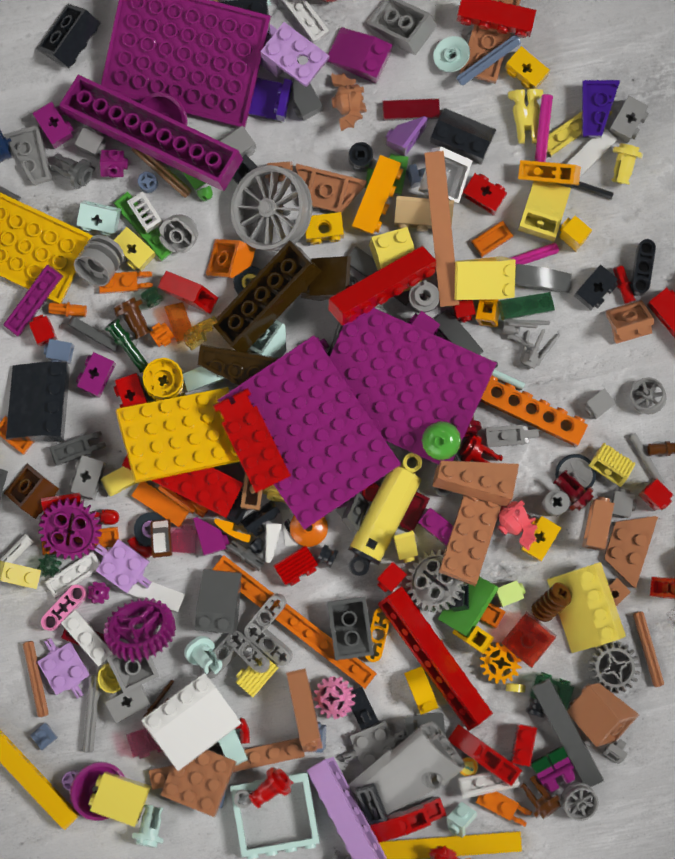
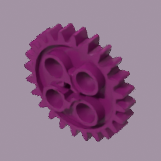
(87, 532)

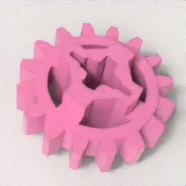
(338, 690)

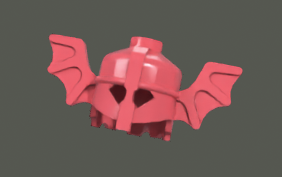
(515, 520)

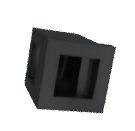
(246, 166)

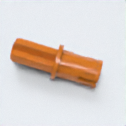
(67, 309)

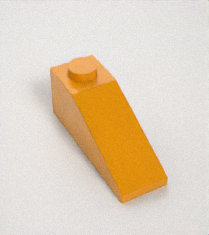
(549, 172)

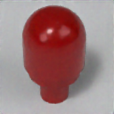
(108, 516)

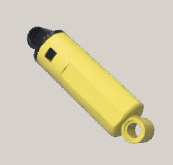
(385, 514)

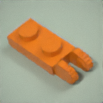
(126, 282)
(503, 806)

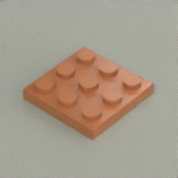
(200, 782)

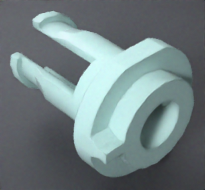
(201, 653)
(149, 833)

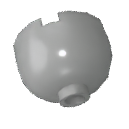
(178, 233)

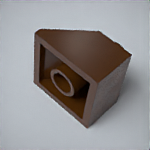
(29, 489)

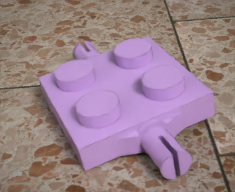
(122, 566)
(63, 668)

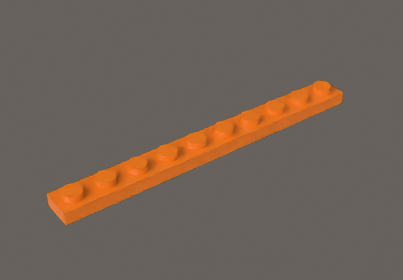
(299, 625)

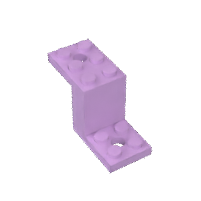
(284, 49)

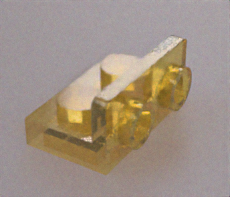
(196, 335)

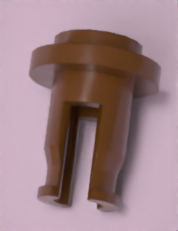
(133, 317)
(546, 804)

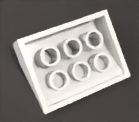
(191, 722)

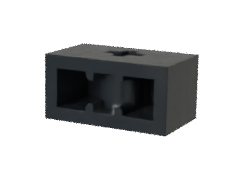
(586, 292)

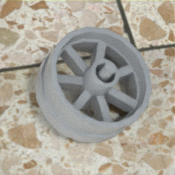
(648, 395)
(579, 801)

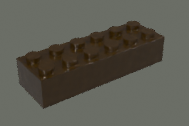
(266, 297)

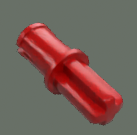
(624, 284)

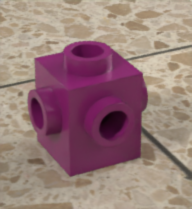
(113, 163)

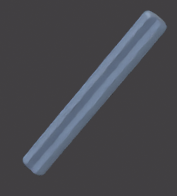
(488, 60)

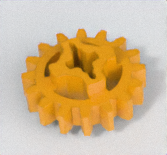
(498, 672)

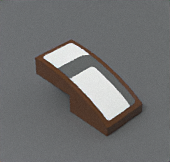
(161, 538)

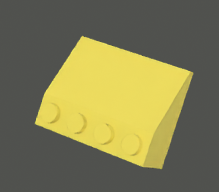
(592, 613)

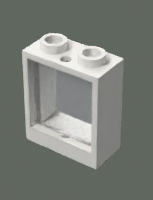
(456, 173)

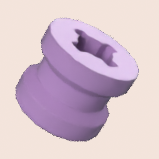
(68, 779)

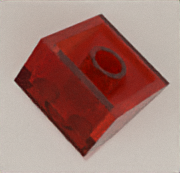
(529, 639)

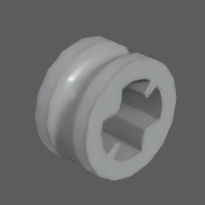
(236, 798)

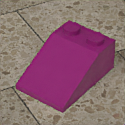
(360, 54)

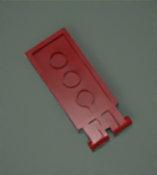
(252, 441)

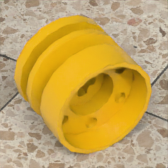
(158, 370)

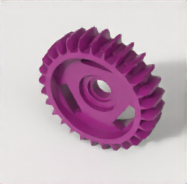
(142, 641)

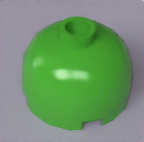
(441, 440)

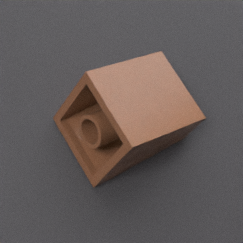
(601, 714)

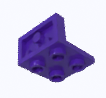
(271, 99)

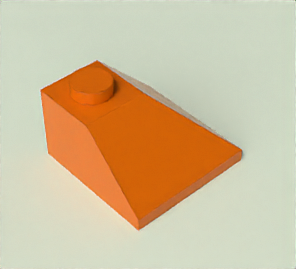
(229, 258)

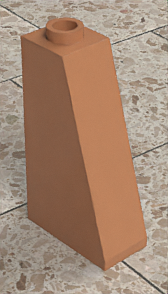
(304, 710)

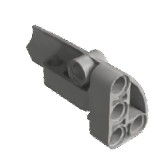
(411, 769)

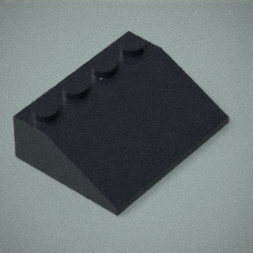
(38, 402)

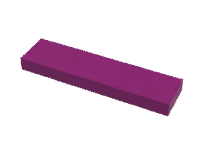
(33, 300)

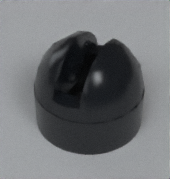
(257, 545)

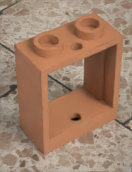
(598, 524)

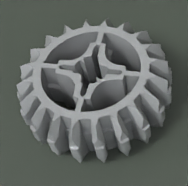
(618, 675)

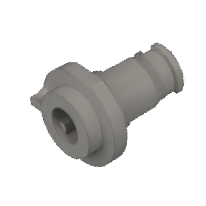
(418, 292)

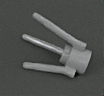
(513, 326)
(531, 358)

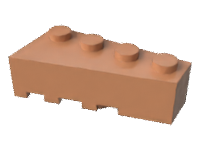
(478, 480)

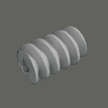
(562, 506)

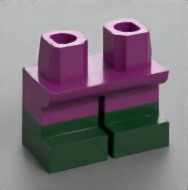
(561, 765)

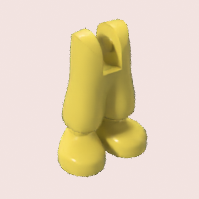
(526, 116)

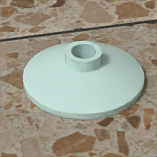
(446, 49)

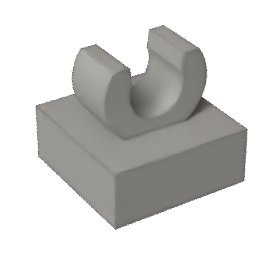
(615, 751)

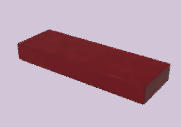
(411, 109)

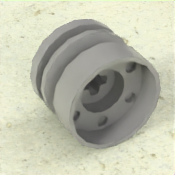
(99, 260)

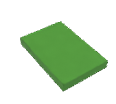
(479, 599)

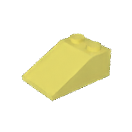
(391, 247)
(485, 278)

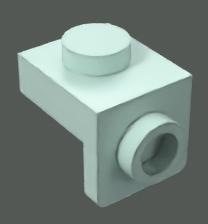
(460, 819)

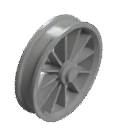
(271, 207)

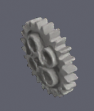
(425, 595)

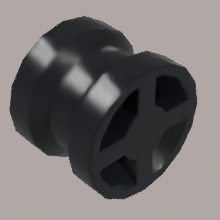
(327, 556)
(535, 708)

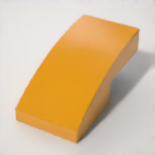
(228, 528)

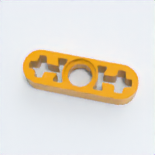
(385, 630)

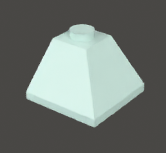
(271, 341)

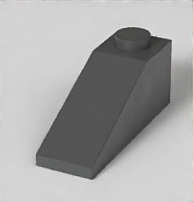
(305, 101)

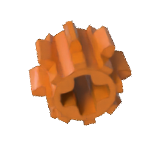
(161, 334)

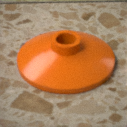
(308, 538)

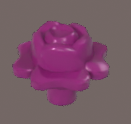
(98, 592)

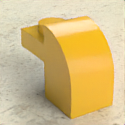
(478, 639)
(421, 690)

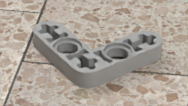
(262, 626)
(234, 649)

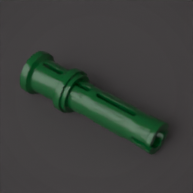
(122, 337)

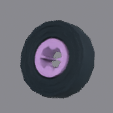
(141, 524)

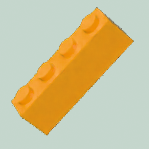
(377, 194)

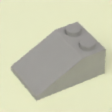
(402, 24)

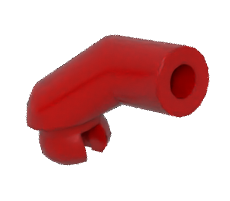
(144, 551)
(244, 731)

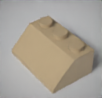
(415, 213)

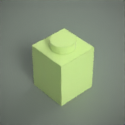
(510, 593)

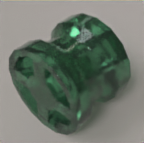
(152, 297)

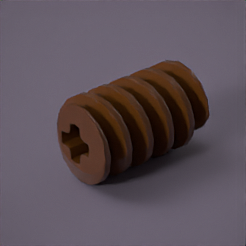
(551, 602)

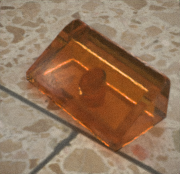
(178, 320)

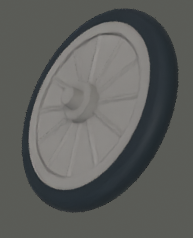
(578, 468)

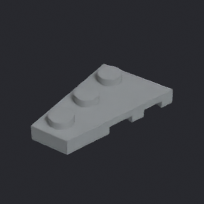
(31, 152)

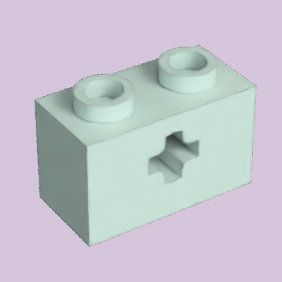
(108, 215)

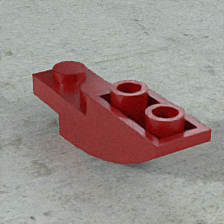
(484, 755)
(409, 821)

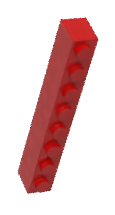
(435, 658)

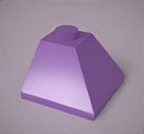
(405, 135)

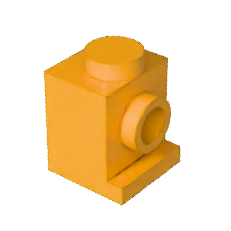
(485, 318)

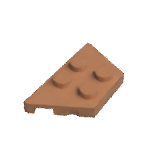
(330, 190)
(629, 547)

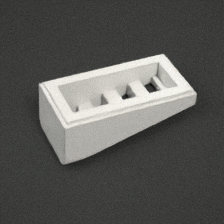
(151, 225)
(272, 536)

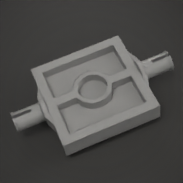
(372, 744)

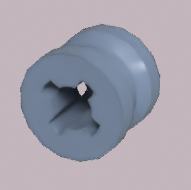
(144, 182)

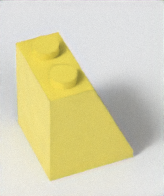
(119, 798)

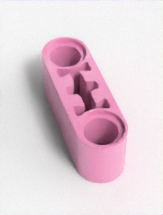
(57, 607)

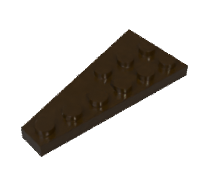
(233, 364)

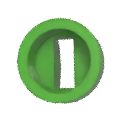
(205, 193)

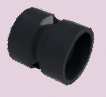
(360, 157)

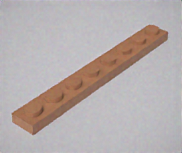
(256, 756)

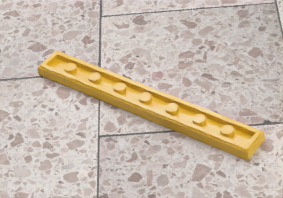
(468, 845)

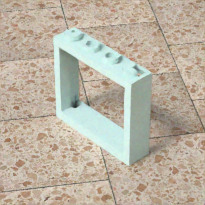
(287, 846)

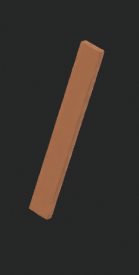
(441, 227)

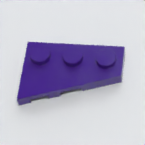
(596, 105)

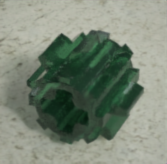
(45, 563)

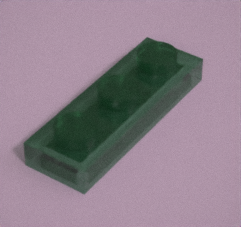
(526, 306)

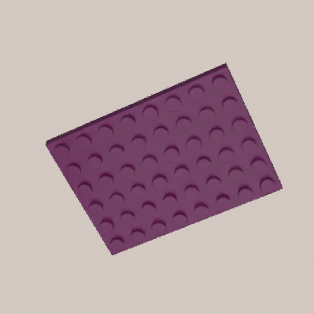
(191, 50)
(409, 378)
(318, 431)

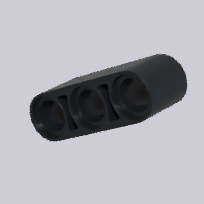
(648, 260)

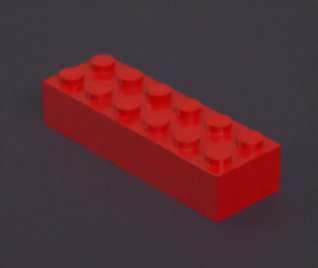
(205, 487)

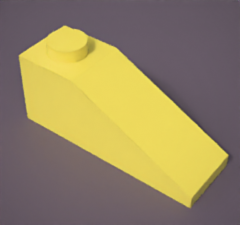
(406, 546)

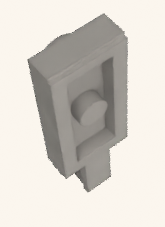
(509, 435)

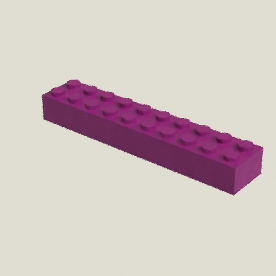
(151, 132)

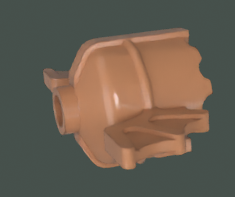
(348, 100)

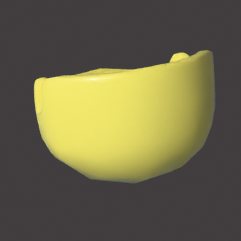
(107, 679)

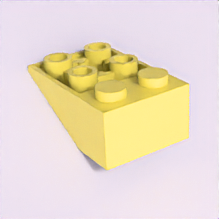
(544, 210)

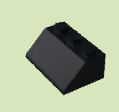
(69, 35)
(462, 135)

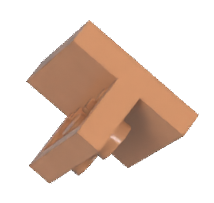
(630, 321)

